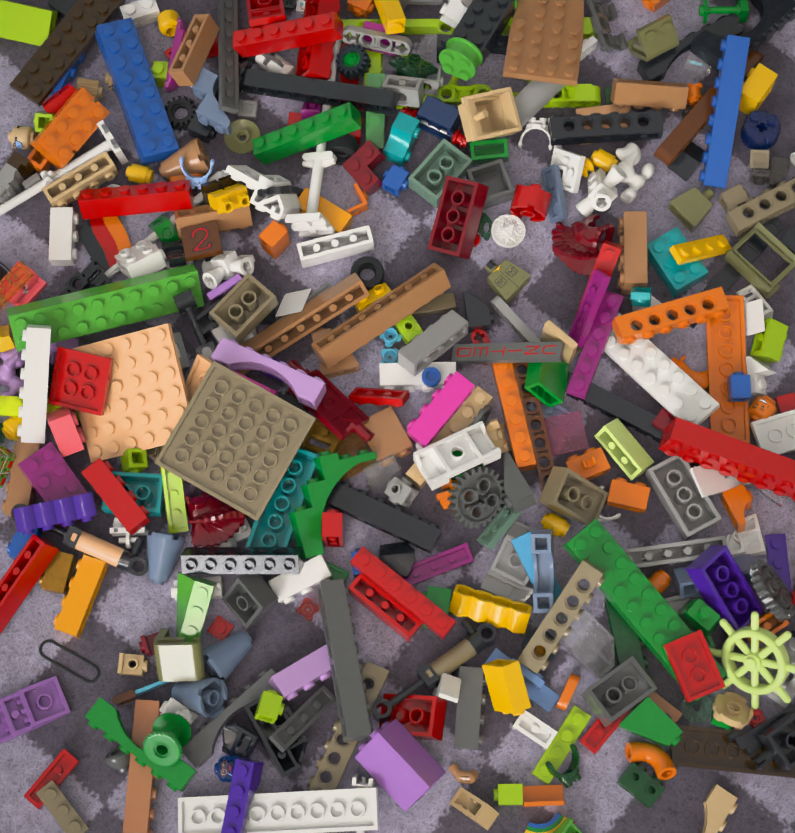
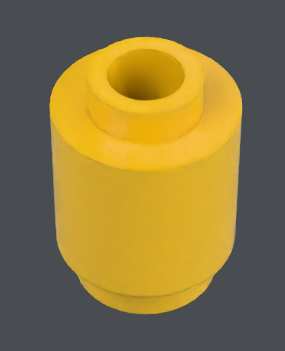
(603, 160)
(139, 174)
(557, 523)

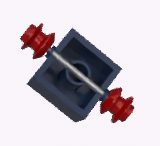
(439, 120)

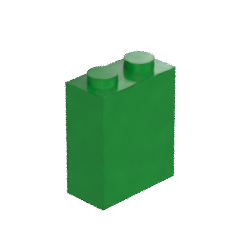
(547, 381)

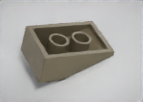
(573, 495)

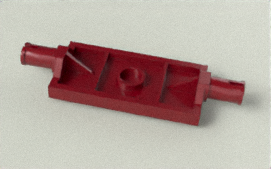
(337, 410)

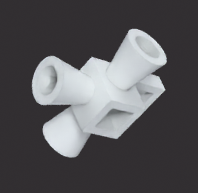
(601, 190)
(225, 267)

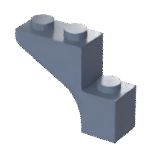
(208, 110)

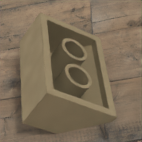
(244, 308)

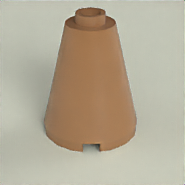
(194, 160)

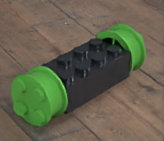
(475, 36)

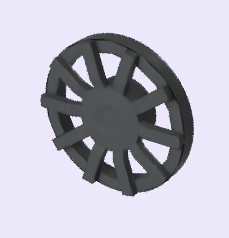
(482, 415)

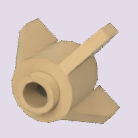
(497, 435)

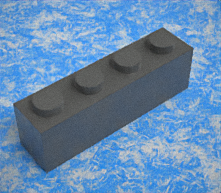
(469, 709)

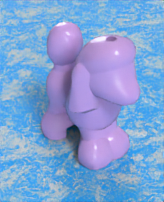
(8, 376)

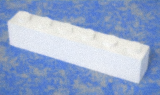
(35, 383)

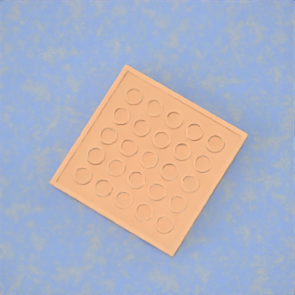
(143, 393)

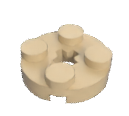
(739, 717)

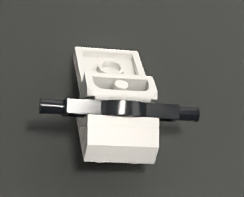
(270, 192)

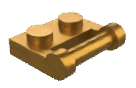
(322, 434)

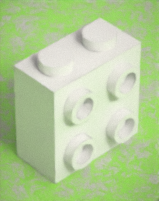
(141, 259)

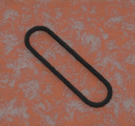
(66, 669)

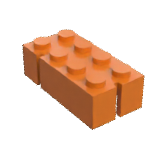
(70, 128)

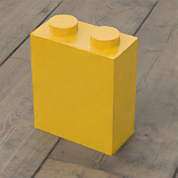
(506, 686)

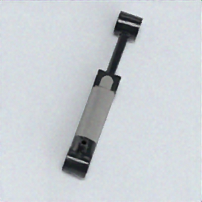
(185, 303)

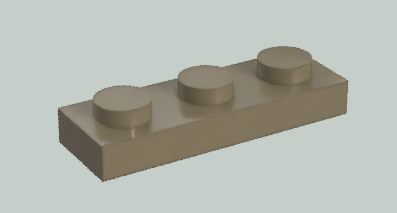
(61, 808)

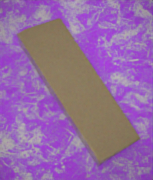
(440, 304)

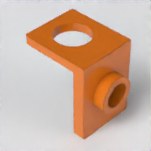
(362, 196)

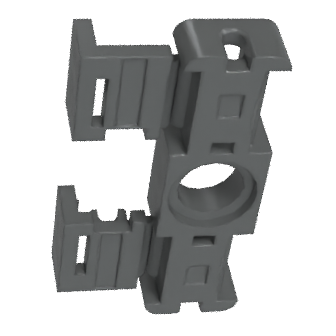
(600, 16)

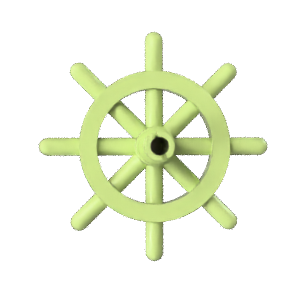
(755, 660)

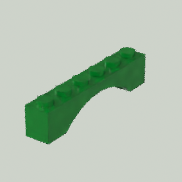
(108, 719)

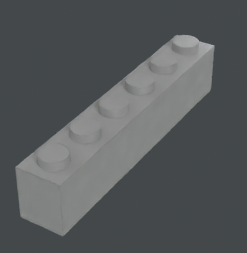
(672, 552)

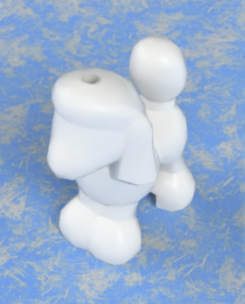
(629, 157)

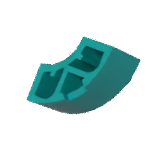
(401, 139)

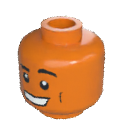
(762, 408)

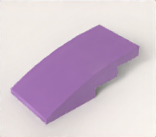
(31, 708)

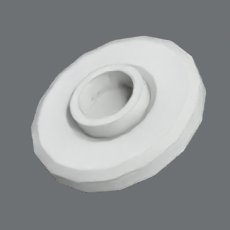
(508, 231)

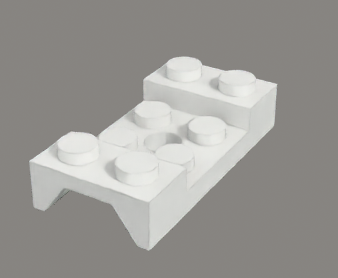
(439, 464)

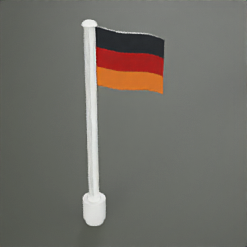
(107, 236)

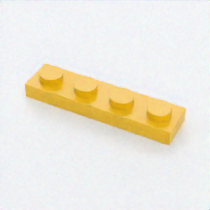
(700, 249)

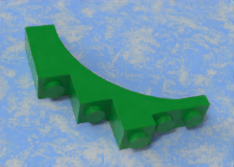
(307, 522)

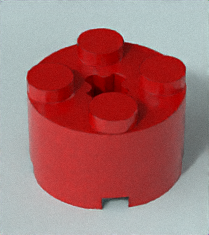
(530, 202)

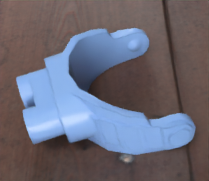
(196, 181)

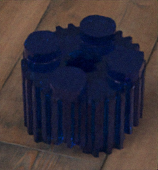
(764, 123)

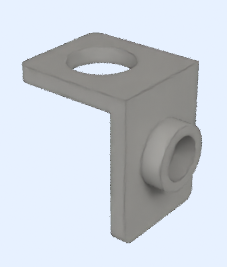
(434, 83)

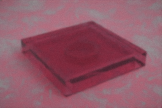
(566, 433)

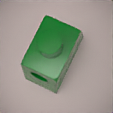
(700, 616)

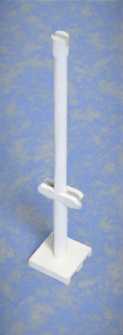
(51, 176)
(313, 222)

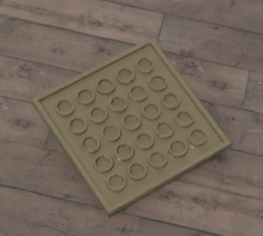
(235, 440)

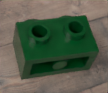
(641, 785)

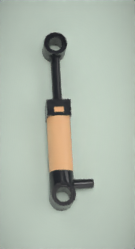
(100, 548)

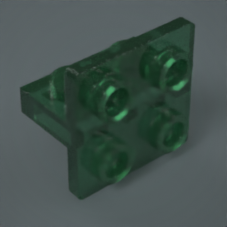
(413, 66)

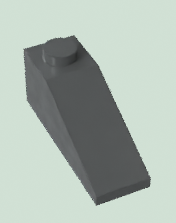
(517, 491)

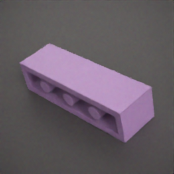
(302, 674)

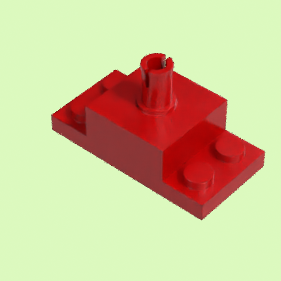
(265, 12)

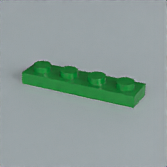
(375, 121)

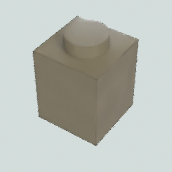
(732, 197)

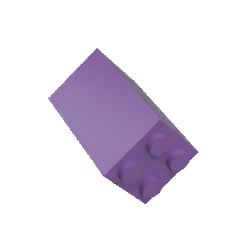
(399, 764)

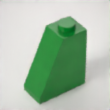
(652, 724)

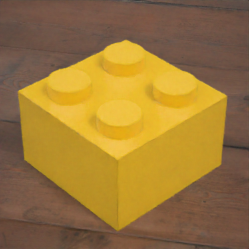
(756, 88)

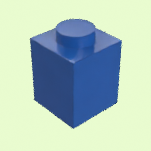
(739, 387)

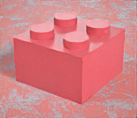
(65, 431)

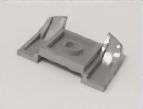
(507, 573)

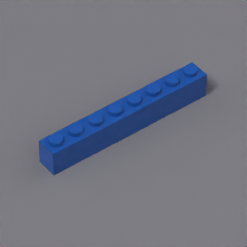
(725, 111)

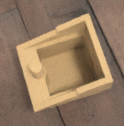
(489, 115)

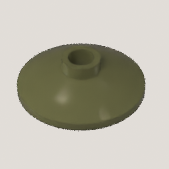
(240, 129)

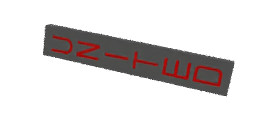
(508, 352)

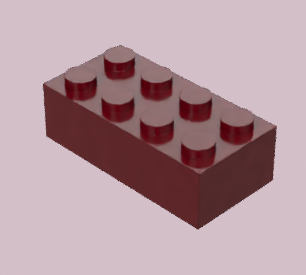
(458, 217)

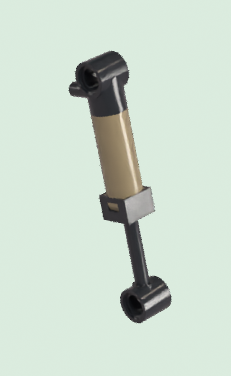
(430, 674)

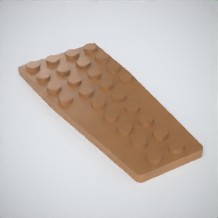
(546, 41)

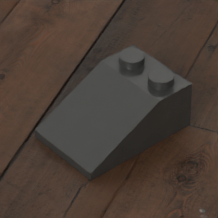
(618, 691)

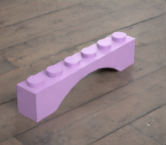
(236, 357)

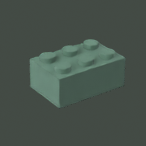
(432, 172)

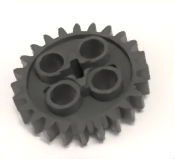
(476, 497)
(771, 590)

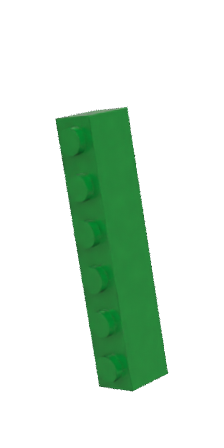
(307, 133)

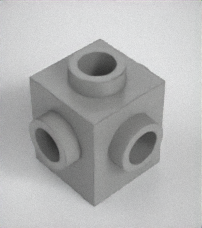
(401, 491)

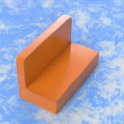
(543, 796)

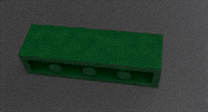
(625, 639)

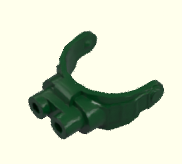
(571, 773)

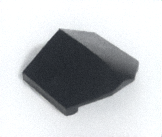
(687, 161)
(398, 557)
(239, 740)

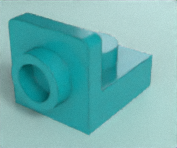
(641, 296)

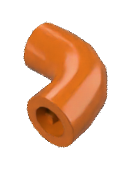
(653, 756)

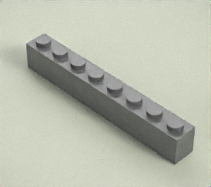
(343, 660)

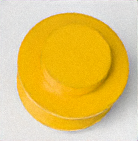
(588, 166)

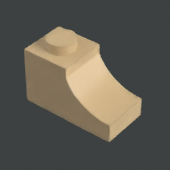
(474, 808)

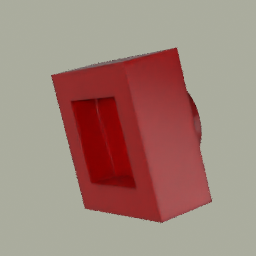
(220, 628)

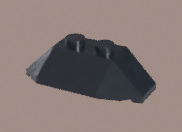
(293, 756)

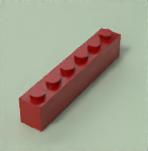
(288, 35)
(136, 199)
(23, 575)
(403, 593)

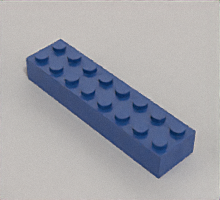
(136, 91)

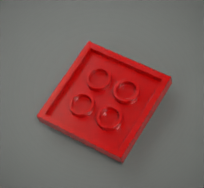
(80, 381)

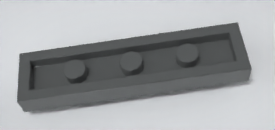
(302, 718)

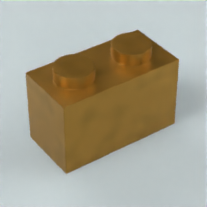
(58, 573)

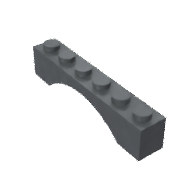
(202, 745)

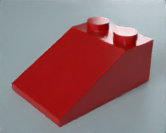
(419, 715)

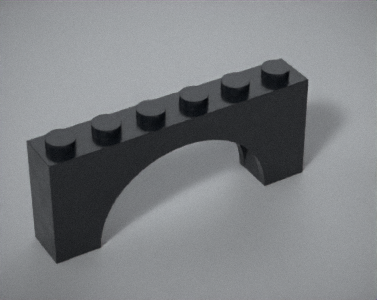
(773, 16)

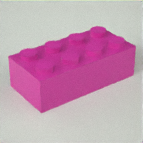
(441, 409)

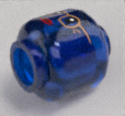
(225, 768)

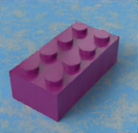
(51, 475)

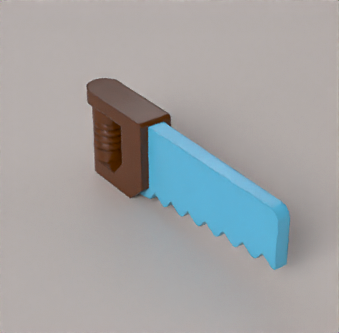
(132, 695)

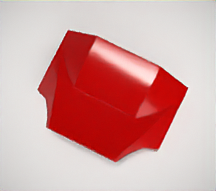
(57, 100)

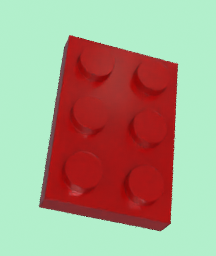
(694, 665)

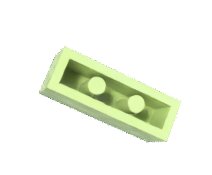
(624, 449)

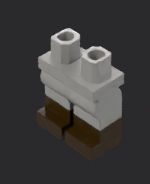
(13, 174)

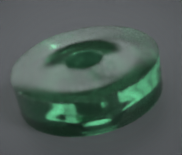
(693, 716)

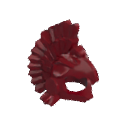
(581, 243)
(212, 520)

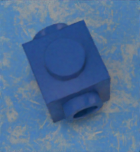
(395, 180)

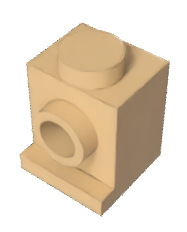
(124, 665)

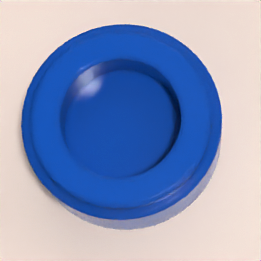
(431, 377)

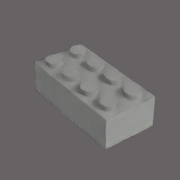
(681, 497)

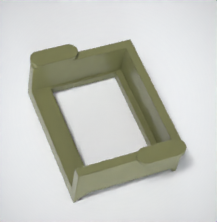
(749, 272)

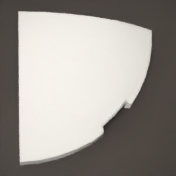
(747, 541)

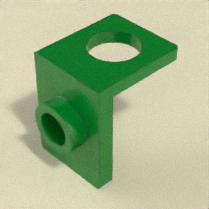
(164, 229)

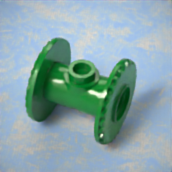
(166, 741)

